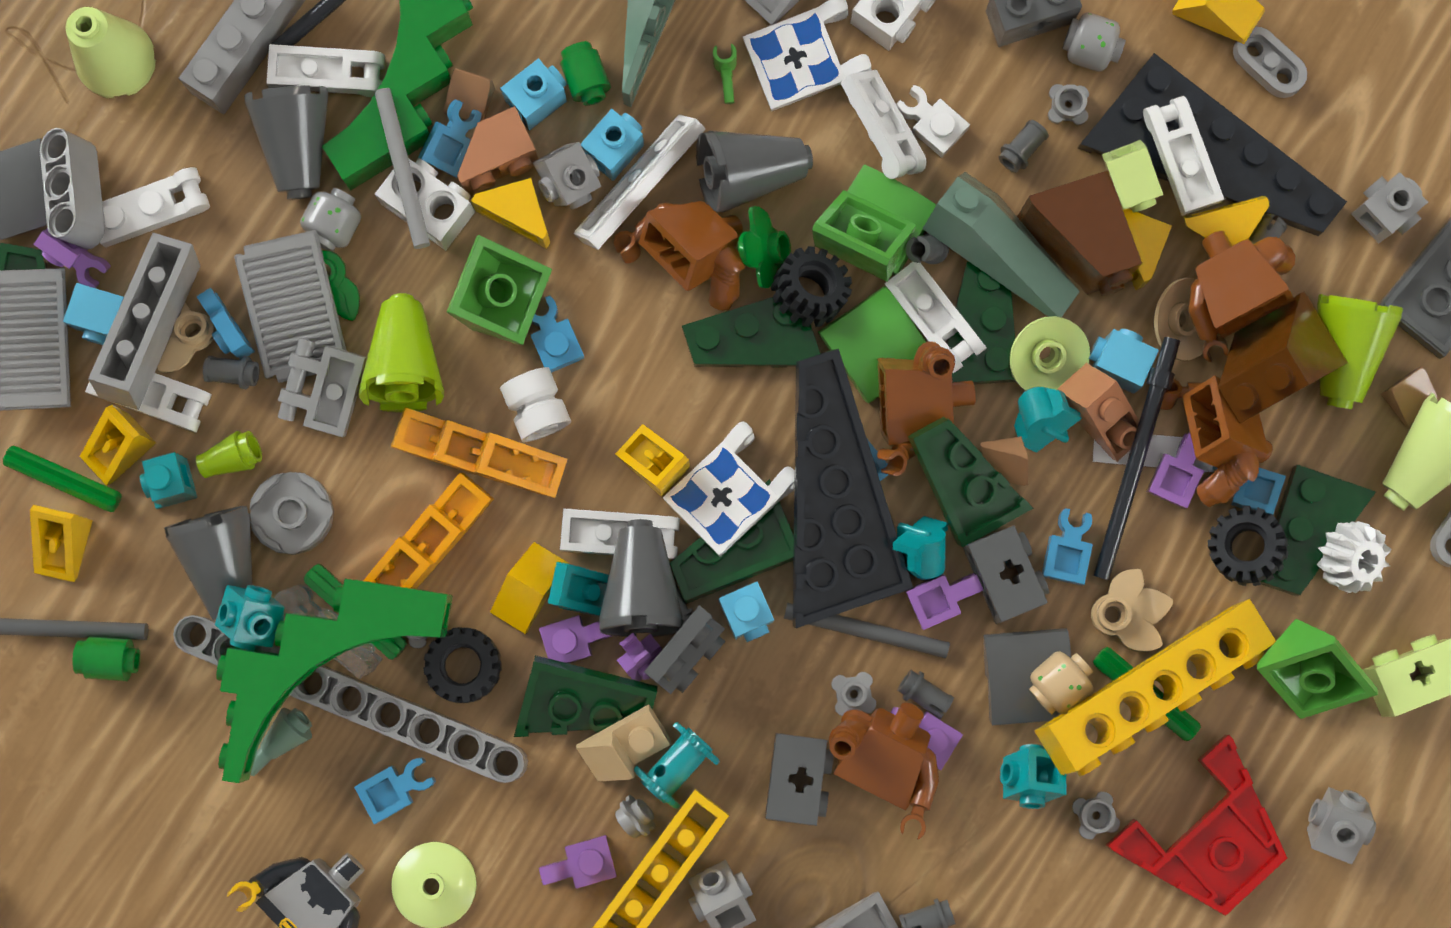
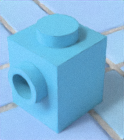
(535, 93)
(614, 143)
(92, 312)
(1124, 358)
(747, 612)

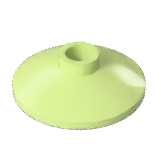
(1067, 353)
(455, 880)

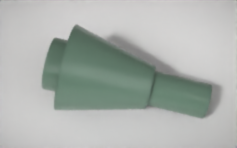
(285, 734)

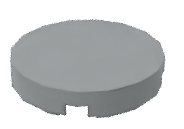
(291, 513)

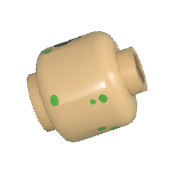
(1061, 682)

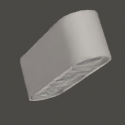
(72, 188)

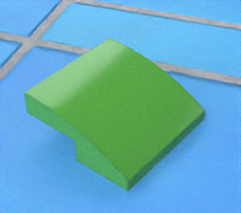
(895, 198)
(872, 331)

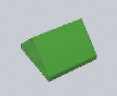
(863, 234)
(498, 291)
(1313, 671)

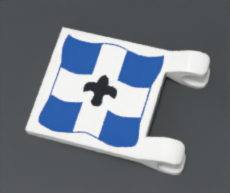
(798, 56)
(724, 495)

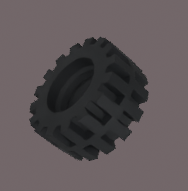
(436, 671)

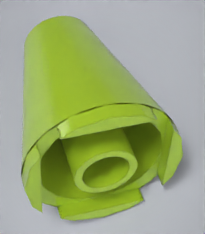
(1363, 335)
(401, 359)

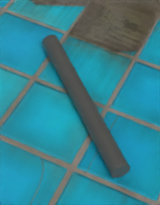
(73, 629)
(879, 633)

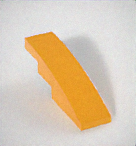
(479, 453)
(432, 535)

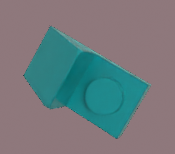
(578, 589)

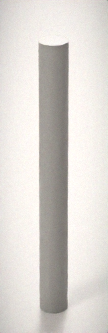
(402, 168)

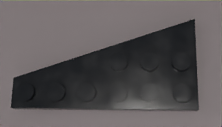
(1240, 156)
(839, 504)

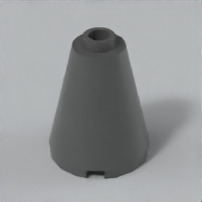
(291, 135)
(748, 166)
(214, 553)
(640, 585)

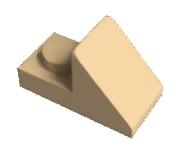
(622, 745)

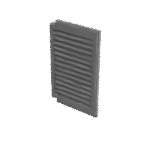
(288, 299)
(33, 340)

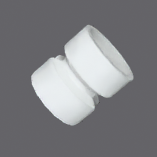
(535, 404)

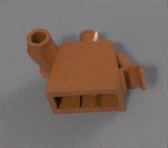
(691, 247)
(1237, 286)
(915, 396)
(1220, 439)
(888, 758)

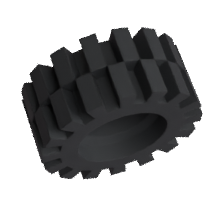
(824, 273)
(1248, 571)

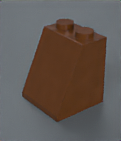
(1085, 232)
(1277, 358)

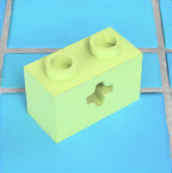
(1133, 176)
(1396, 689)

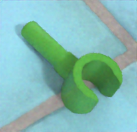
(725, 67)

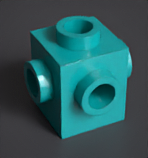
(249, 616)
(1031, 777)

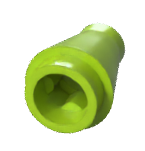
(232, 454)

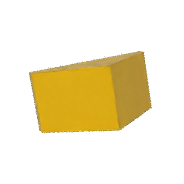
(1226, 17)
(514, 208)
(1235, 219)
(1150, 239)
(115, 444)
(653, 459)
(58, 542)
(526, 588)

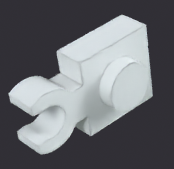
(936, 124)

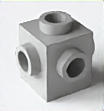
(568, 176)
(1390, 207)
(1340, 824)
(720, 890)

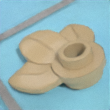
(181, 346)
(1137, 611)

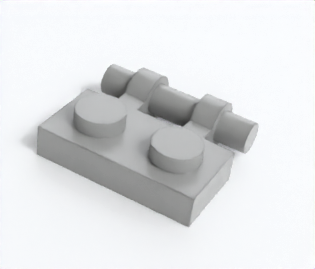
(334, 389)

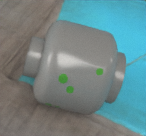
(1093, 42)
(332, 218)

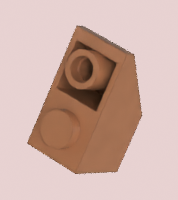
(497, 149)
(1103, 409)

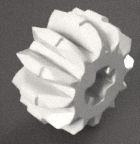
(1354, 556)

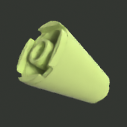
(109, 52)
(1424, 458)

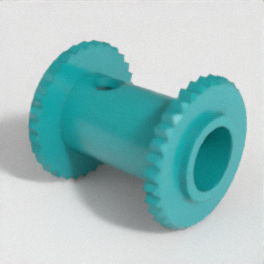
(676, 765)

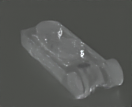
(299, 600)

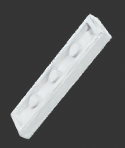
(639, 181)

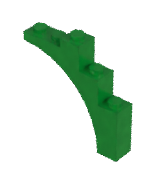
(414, 74)
(307, 642)

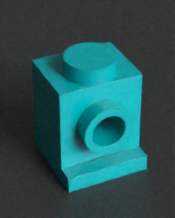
(167, 480)

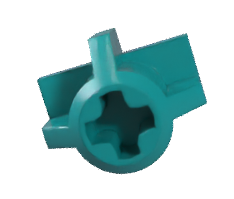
(1044, 417)
(923, 547)

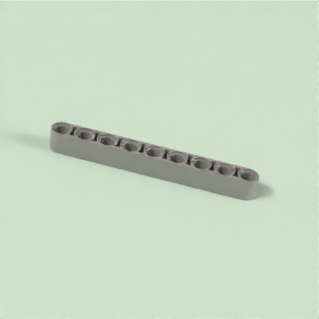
(370, 708)

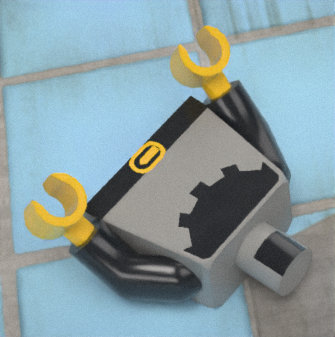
(306, 893)

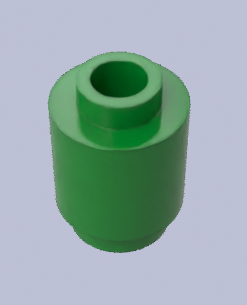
(584, 73)
(106, 658)

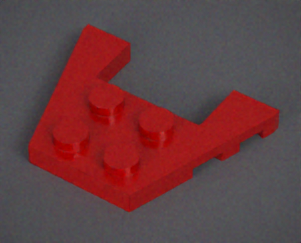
(1224, 850)

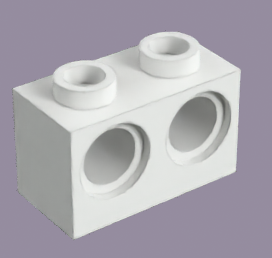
(883, 33)
(431, 196)

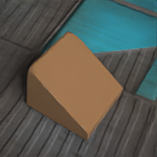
(472, 91)
(1409, 394)
(1008, 458)

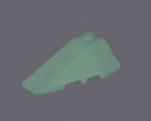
(643, 30)
(993, 238)

